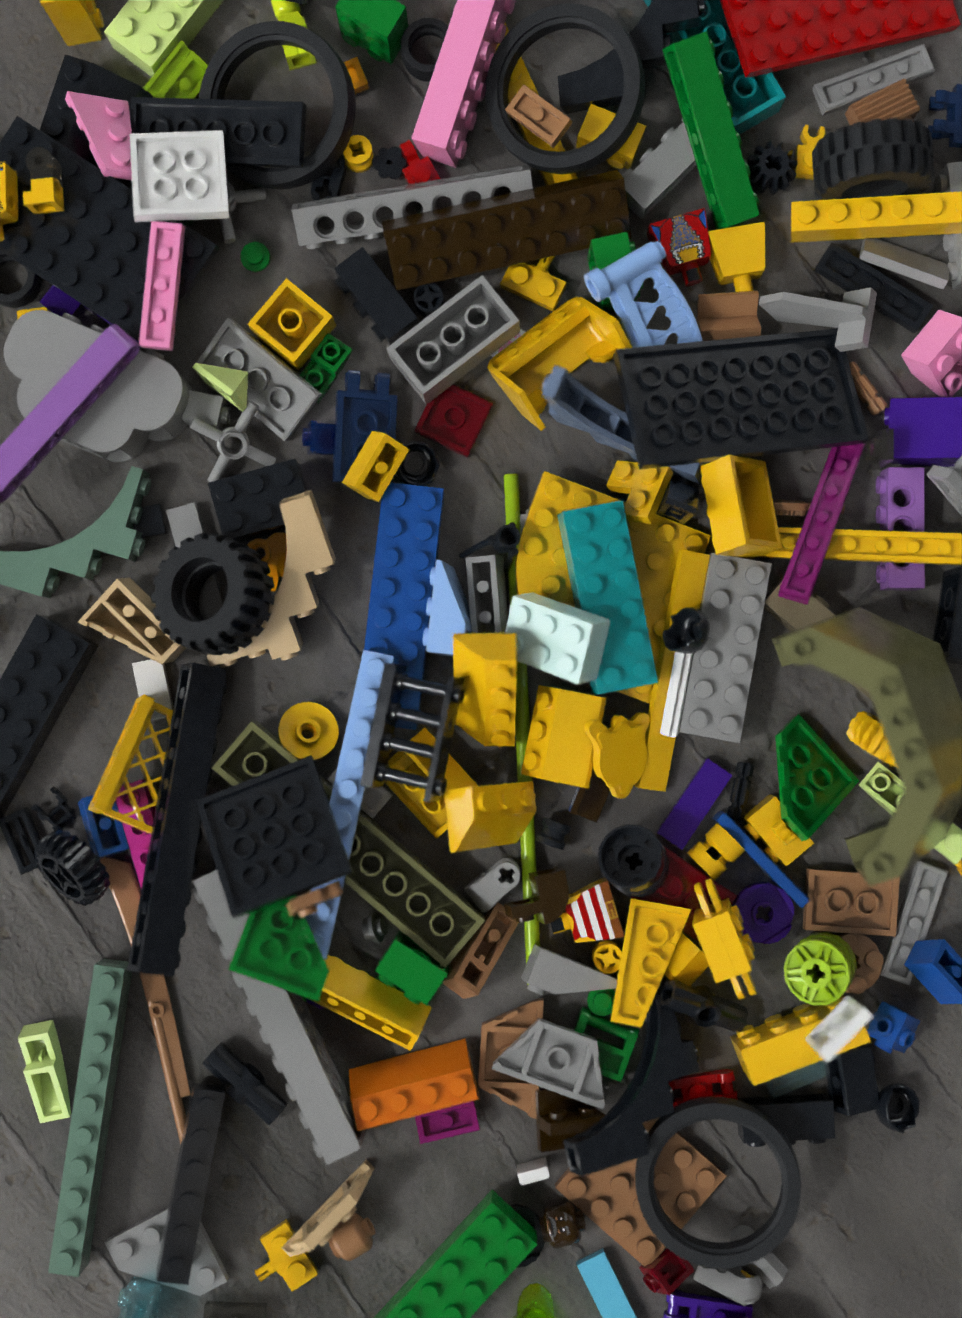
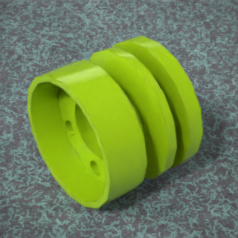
(835, 960)

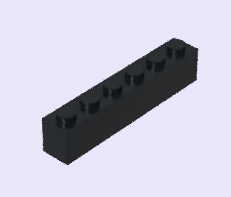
(190, 1184)

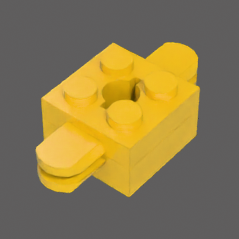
(722, 939)

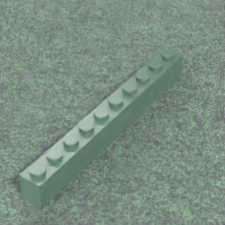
(90, 1118)

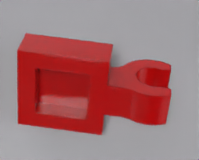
(417, 169)

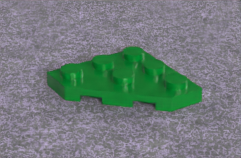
(809, 778)
(280, 952)

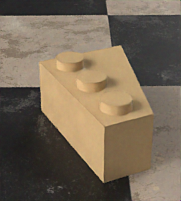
(128, 617)

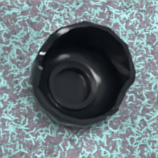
(418, 465)
(688, 631)
(898, 1107)

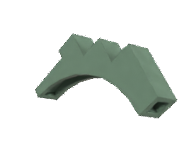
(111, 533)

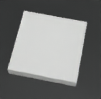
(838, 1028)

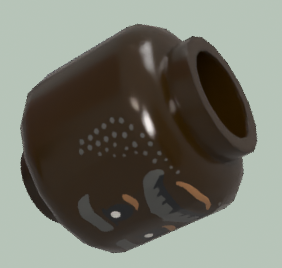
(562, 1225)

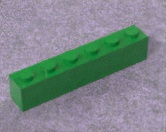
(711, 130)

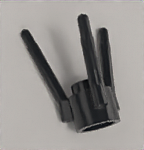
(503, 541)

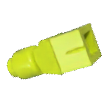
(290, 12)

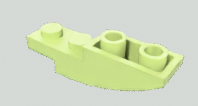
(887, 792)

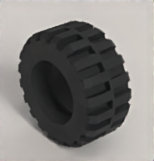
(874, 160)
(180, 588)

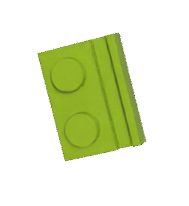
(178, 75)

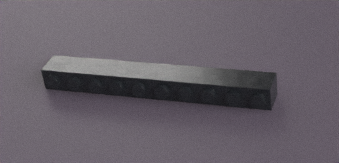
(177, 821)

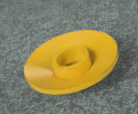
(308, 717)

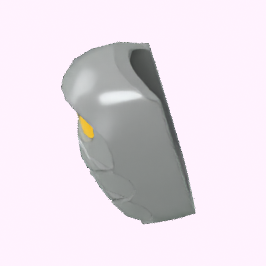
(731, 1283)

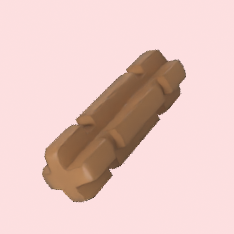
(867, 391)

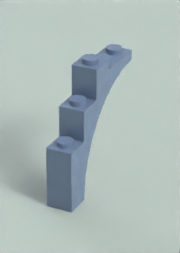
(582, 409)

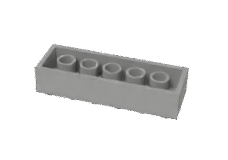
(724, 666)

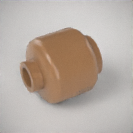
(352, 1237)

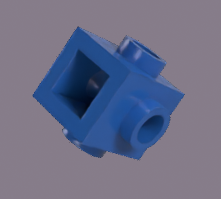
(892, 1028)

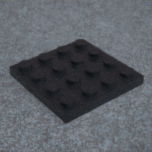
(273, 837)

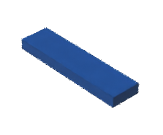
(761, 859)

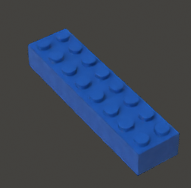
(401, 580)

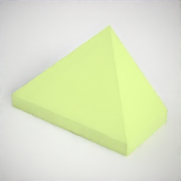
(227, 382)

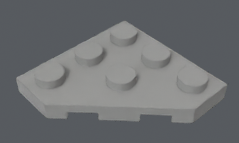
(138, 1250)

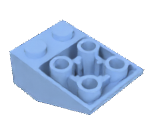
(447, 610)

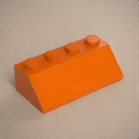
(412, 1085)

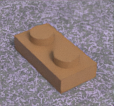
(538, 116)

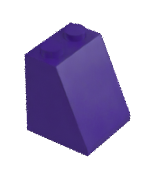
(926, 430)

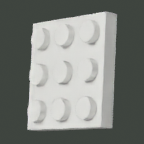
(179, 176)

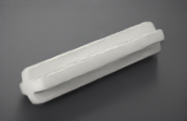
(676, 694)

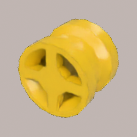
(360, 160)
(606, 962)

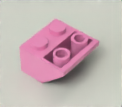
(937, 354)

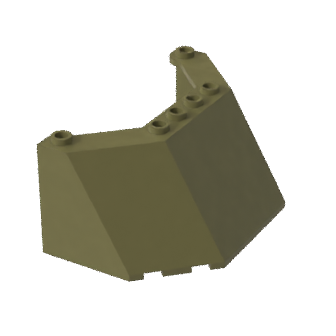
(918, 716)

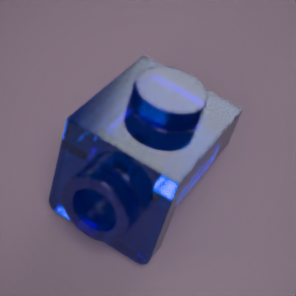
(319, 438)

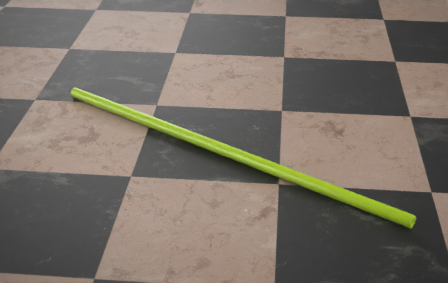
(522, 724)

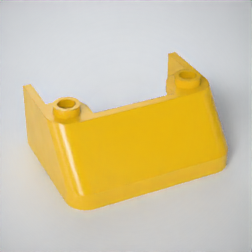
(561, 339)

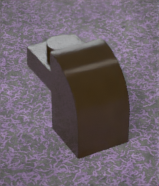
(548, 901)

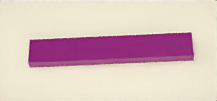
(820, 523)

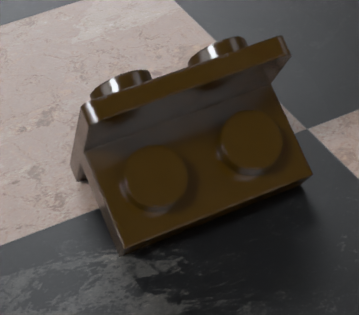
(561, 1118)

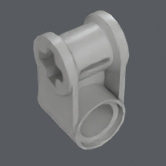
(489, 887)

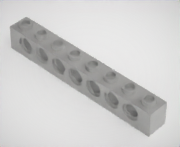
(396, 198)

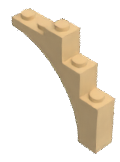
(306, 552)

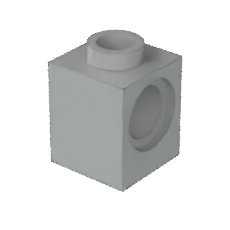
(207, 408)

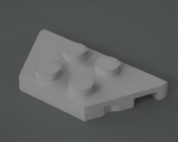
(556, 1061)

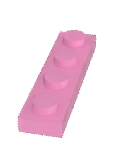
(162, 285)

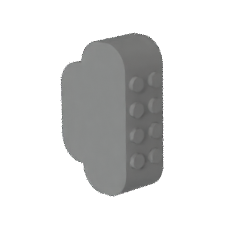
(135, 408)

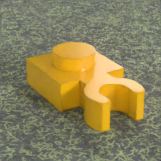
(803, 153)

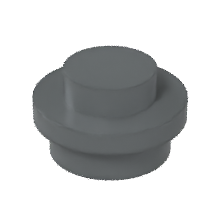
(374, 928)

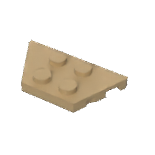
(336, 1208)

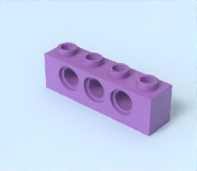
(910, 484)

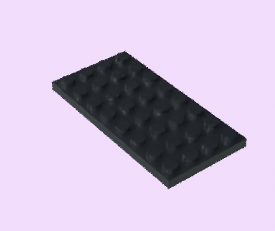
(94, 244)
(738, 398)

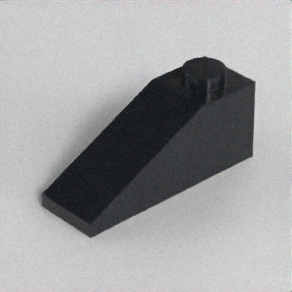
(679, 501)

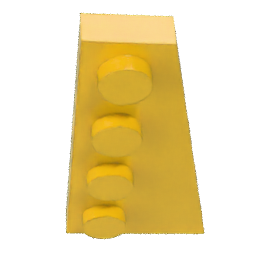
(646, 952)

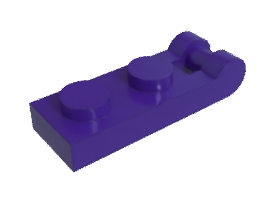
(704, 1306)

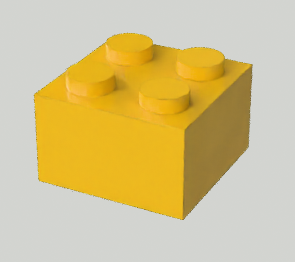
(292, 324)

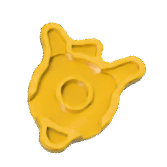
(619, 751)

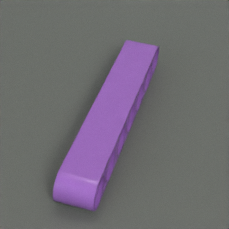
(64, 406)

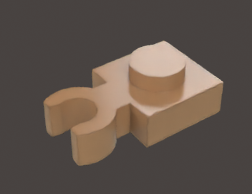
(307, 904)

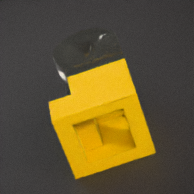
(46, 182)

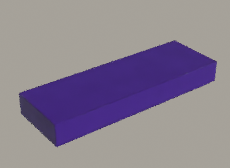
(694, 803)

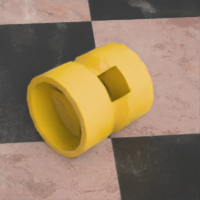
(723, 843)

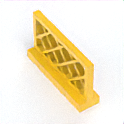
(121, 761)

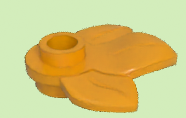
(275, 554)

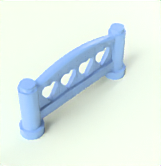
(621, 284)

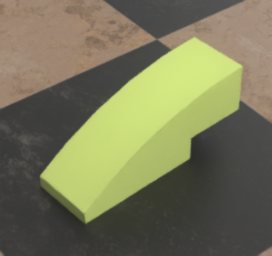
(45, 1071)

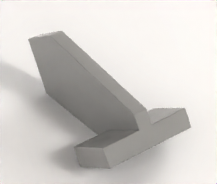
(851, 317)

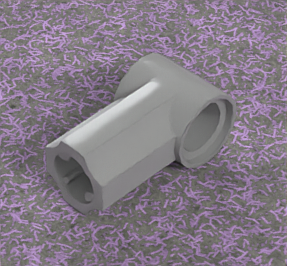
(769, 1268)

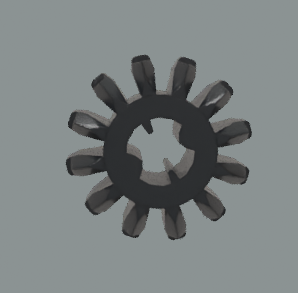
(768, 158)

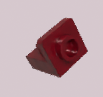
(666, 1273)

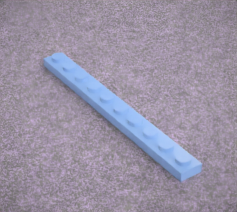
(347, 791)

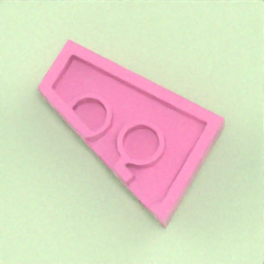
(107, 129)

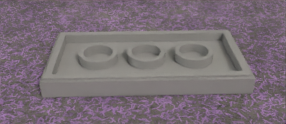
(274, 386)

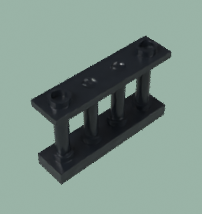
(383, 739)

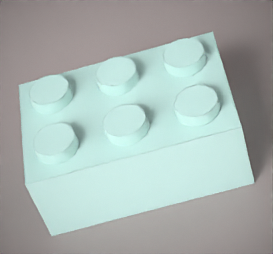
(557, 637)

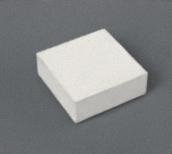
(533, 1171)

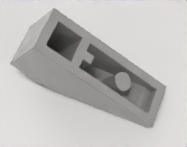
(562, 975)

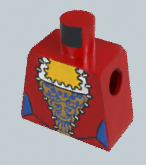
(685, 244)

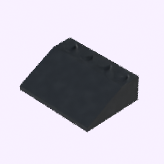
(84, 78)

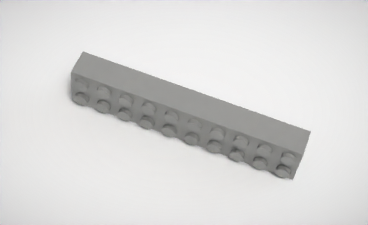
(293, 1038)

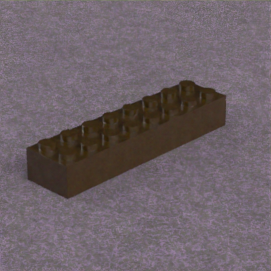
(506, 229)

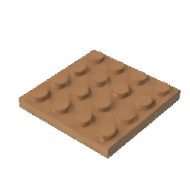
(609, 1197)

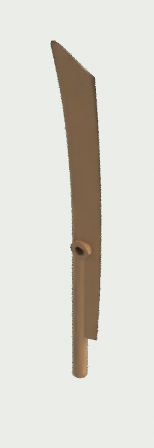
(127, 896)

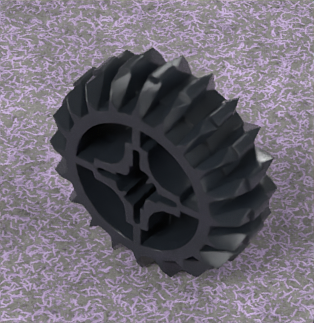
(72, 867)

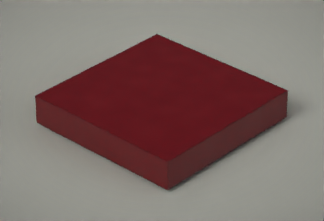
(454, 419)

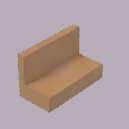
(728, 315)

